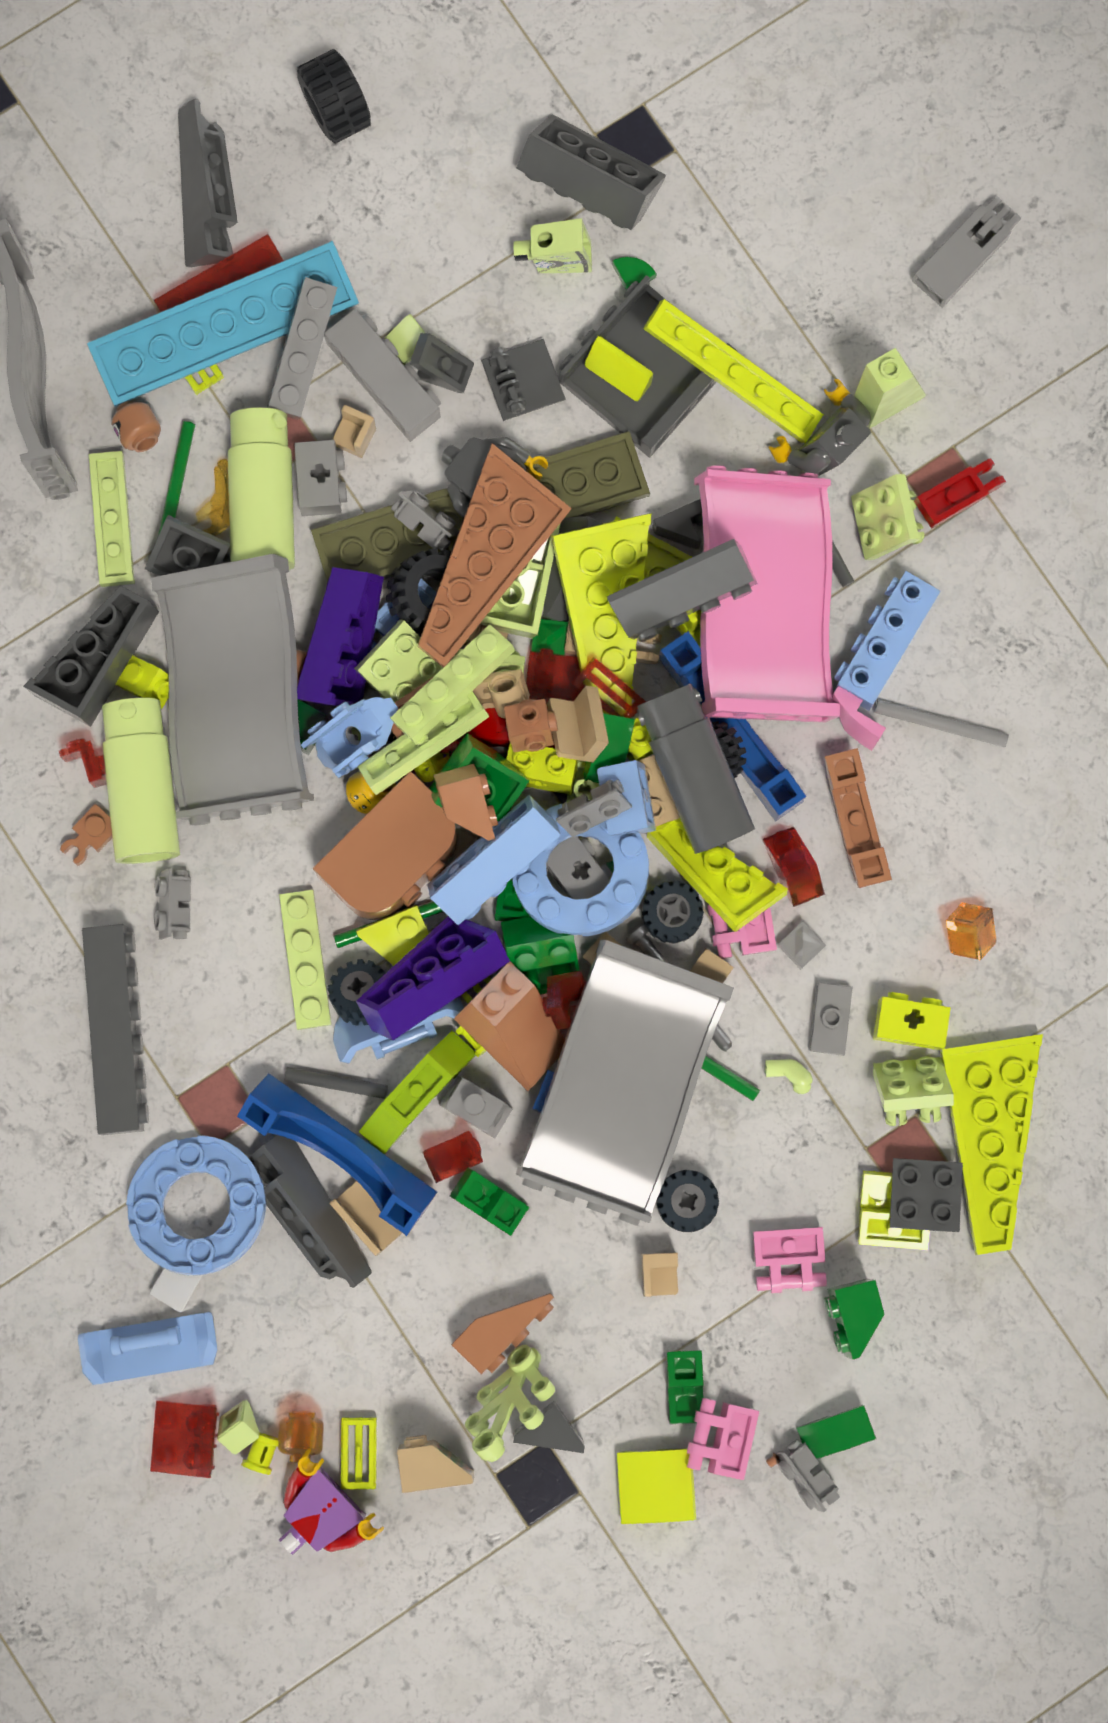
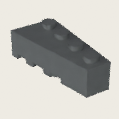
(95, 657)

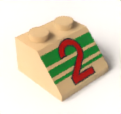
(430, 1466)

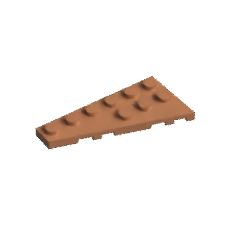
(497, 539)

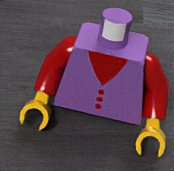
(322, 1512)

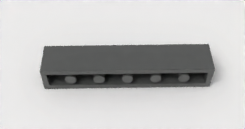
(113, 1029)

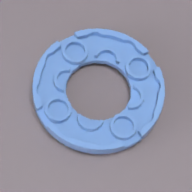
(596, 913)
(166, 1167)

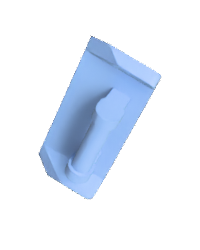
(352, 1038)
(148, 1348)

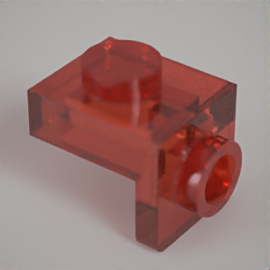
(92, 761)
(560, 991)
(453, 1156)

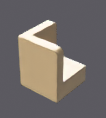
(354, 431)
(659, 1274)

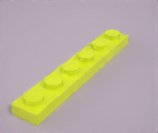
(733, 371)

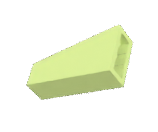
(887, 387)

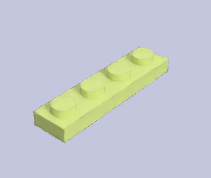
(111, 519)
(452, 684)
(405, 755)
(305, 960)

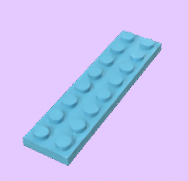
(214, 325)

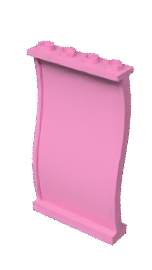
(770, 648)

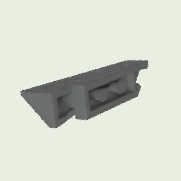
(206, 188)
(305, 1211)

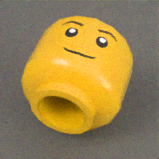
(361, 795)

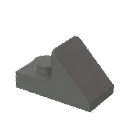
(441, 364)
(679, 525)

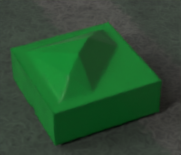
(551, 636)

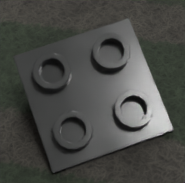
(522, 379)
(926, 1195)

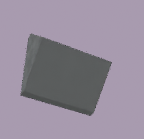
(184, 548)
(552, 1433)

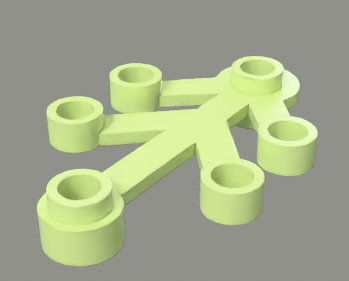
(522, 1363)

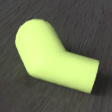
(793, 1071)

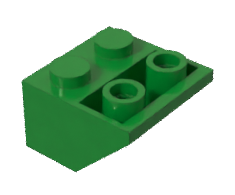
(538, 950)
(857, 1315)

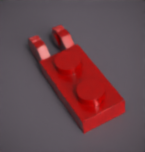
(957, 493)

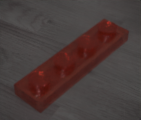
(239, 265)

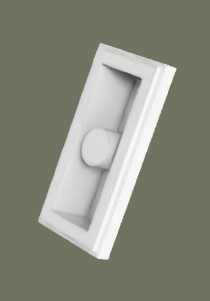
(175, 1288)

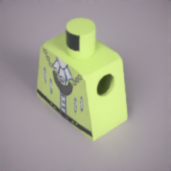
(557, 247)

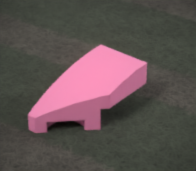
(855, 723)

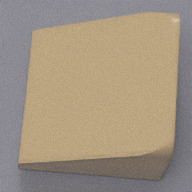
(712, 966)

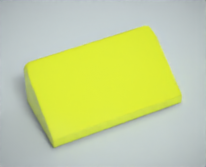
(619, 369)

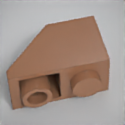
(464, 800)

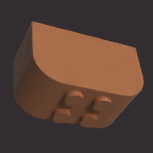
(390, 852)

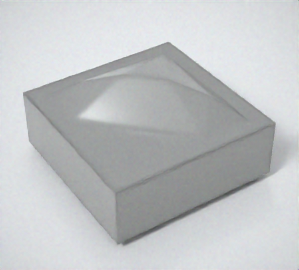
(801, 945)

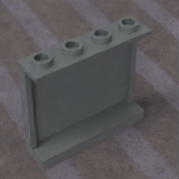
(675, 382)

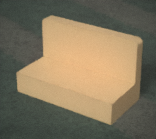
(580, 726)
(363, 1218)

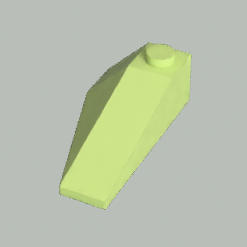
(523, 602)

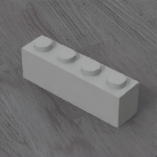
(302, 347)
(383, 375)

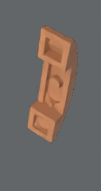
(856, 818)

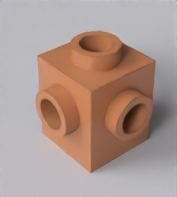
(530, 725)

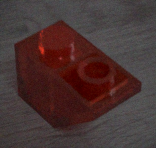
(794, 866)

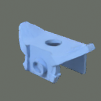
(371, 720)

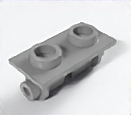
(436, 525)
(581, 815)
(171, 891)
(814, 1488)

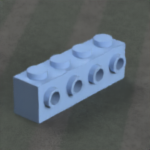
(888, 638)
(490, 864)

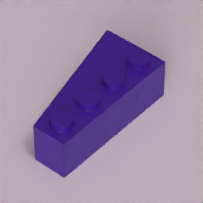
(341, 639)
(432, 976)

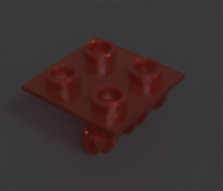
(552, 676)
(184, 1439)

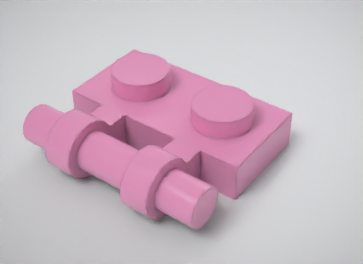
(753, 937)
(785, 1248)
(732, 1439)

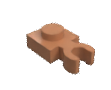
(93, 831)

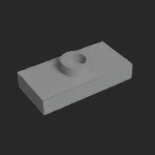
(831, 1019)

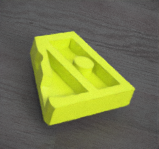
(395, 934)

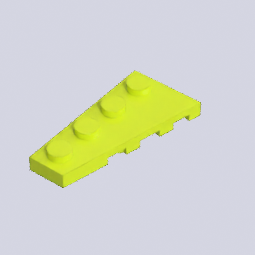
(722, 880)

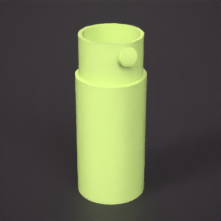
(260, 485)
(139, 782)

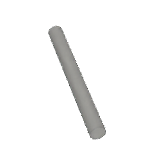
(941, 723)

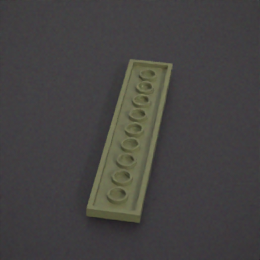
(584, 478)

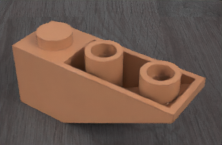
(493, 1333)

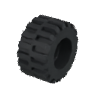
(334, 96)
(405, 586)

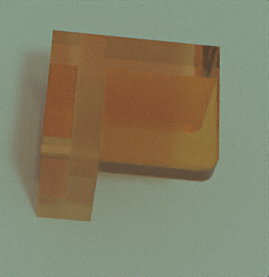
(971, 931)

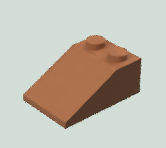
(512, 1026)

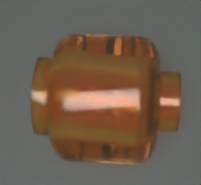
(299, 1433)

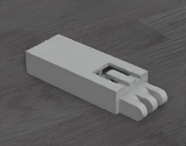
(961, 256)

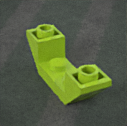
(417, 1091)

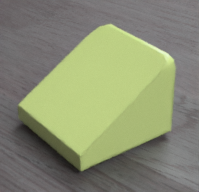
(405, 338)
(238, 1428)

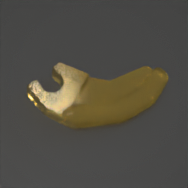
(218, 507)

